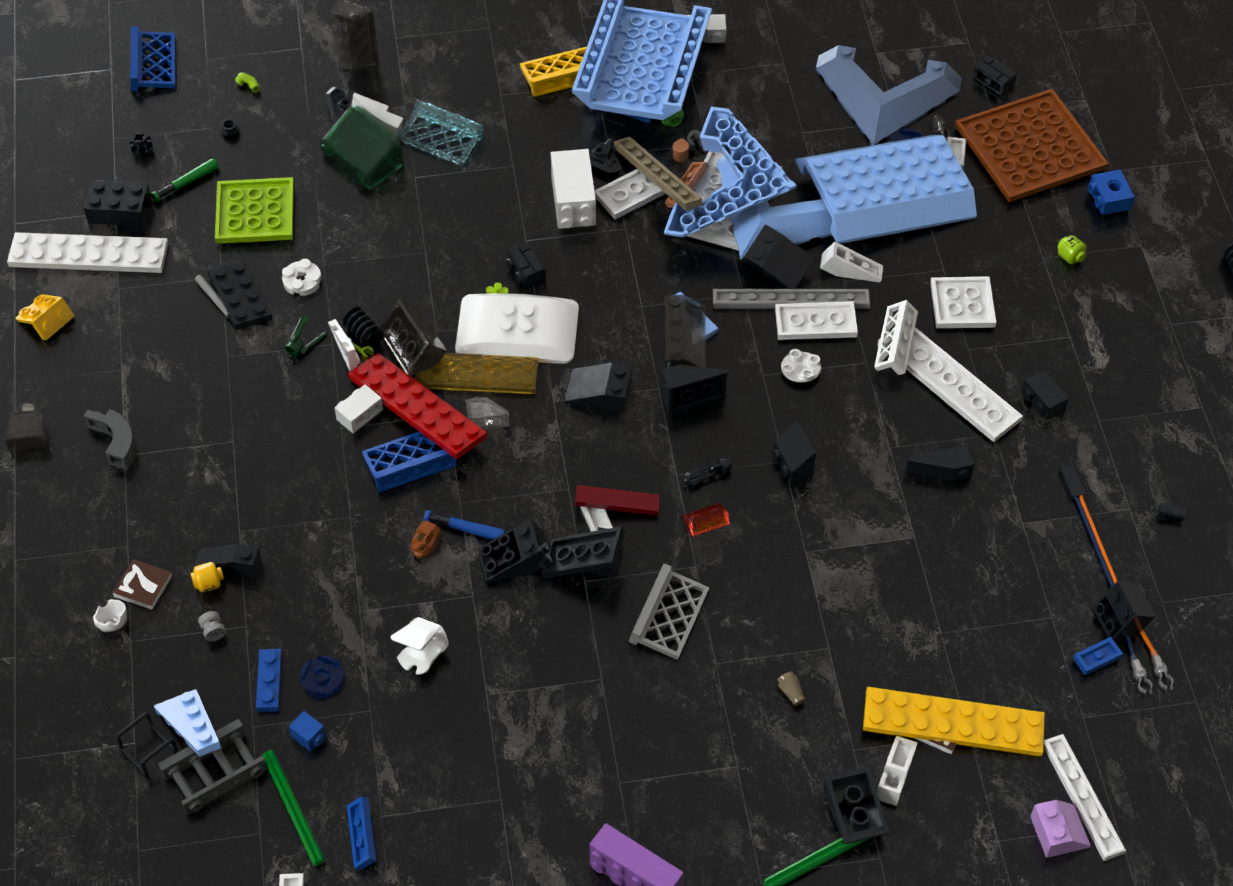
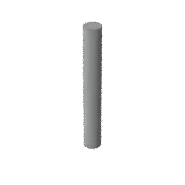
(211, 293)

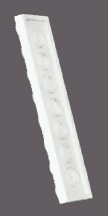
(88, 252)
(960, 388)

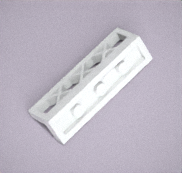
(901, 337)

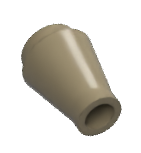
(791, 687)

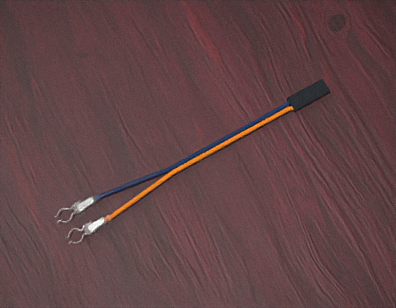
(1077, 493)

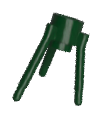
(296, 344)

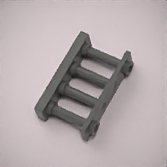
(230, 734)

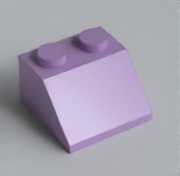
(1059, 828)

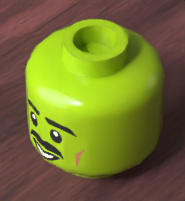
(1072, 249)

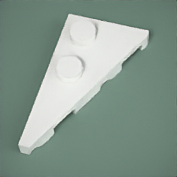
(345, 345)

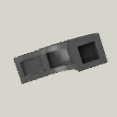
(122, 448)

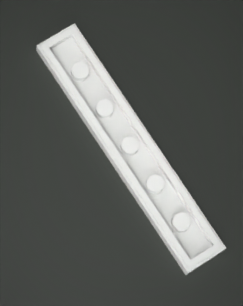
(1083, 797)

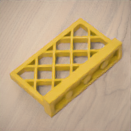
(559, 78)

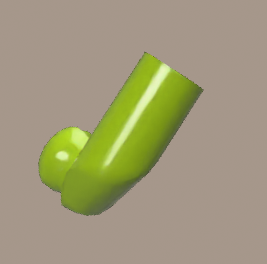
(250, 80)

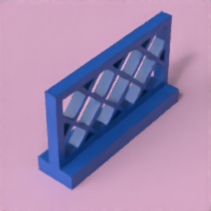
(137, 61)
(413, 468)

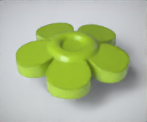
(497, 289)

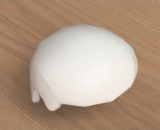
(111, 616)

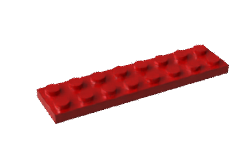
(418, 406)

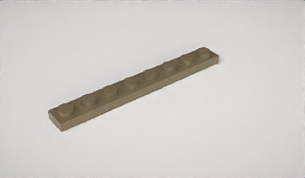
(658, 173)

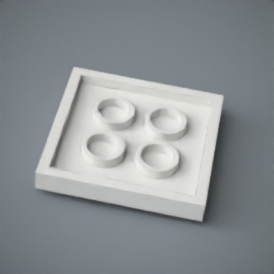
(962, 302)

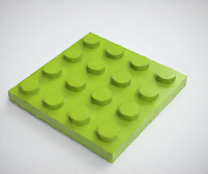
(254, 210)

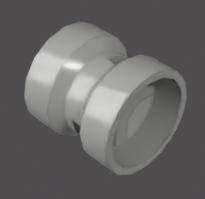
(212, 627)

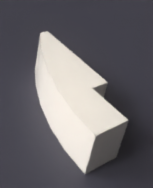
(379, 113)
(896, 770)

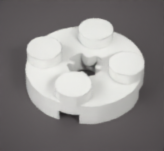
(297, 269)

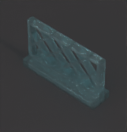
(450, 121)

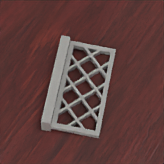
(655, 600)

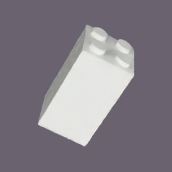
(573, 188)

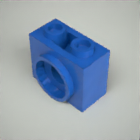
(1111, 192)

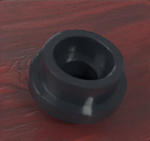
(229, 127)

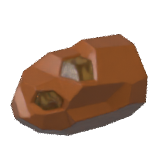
(425, 539)

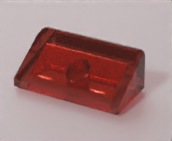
(706, 519)

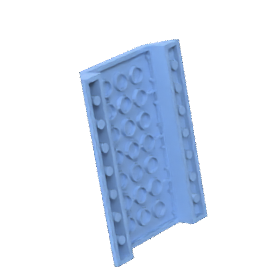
(640, 60)
(891, 187)

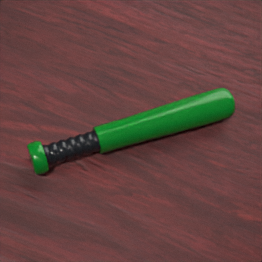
(186, 179)

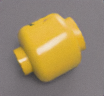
(206, 577)

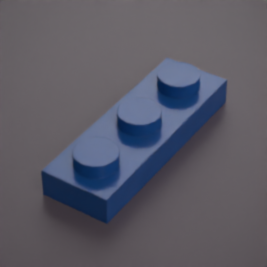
(269, 680)
(361, 833)

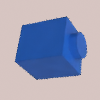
(307, 731)

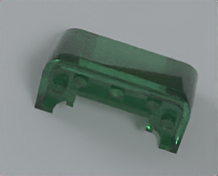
(364, 145)

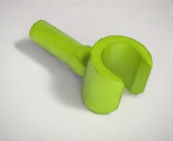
(363, 351)

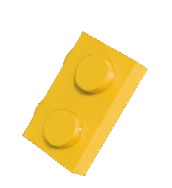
(46, 315)

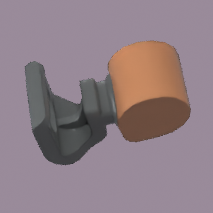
(682, 147)

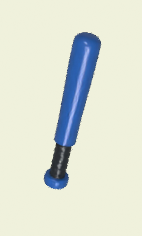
(467, 526)

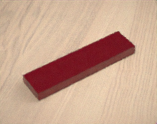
(617, 500)

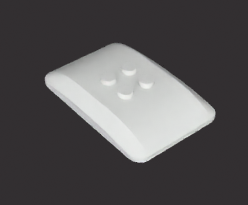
(518, 326)

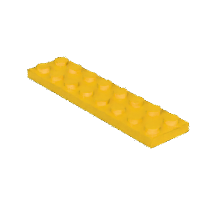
(954, 721)

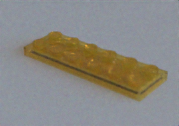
(482, 373)

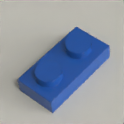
(1097, 656)

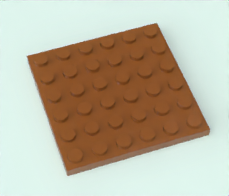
(1031, 145)

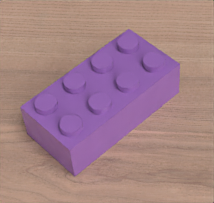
(629, 862)

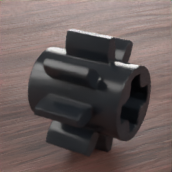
(140, 143)

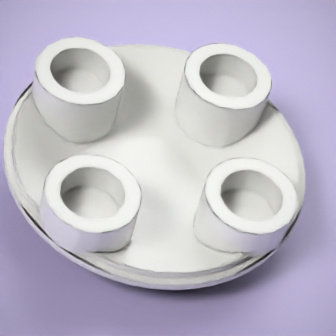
(801, 366)

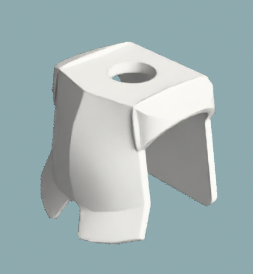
(421, 644)

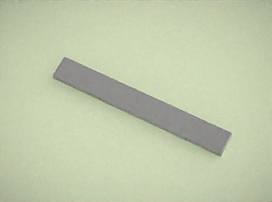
(769, 297)

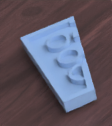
(190, 721)

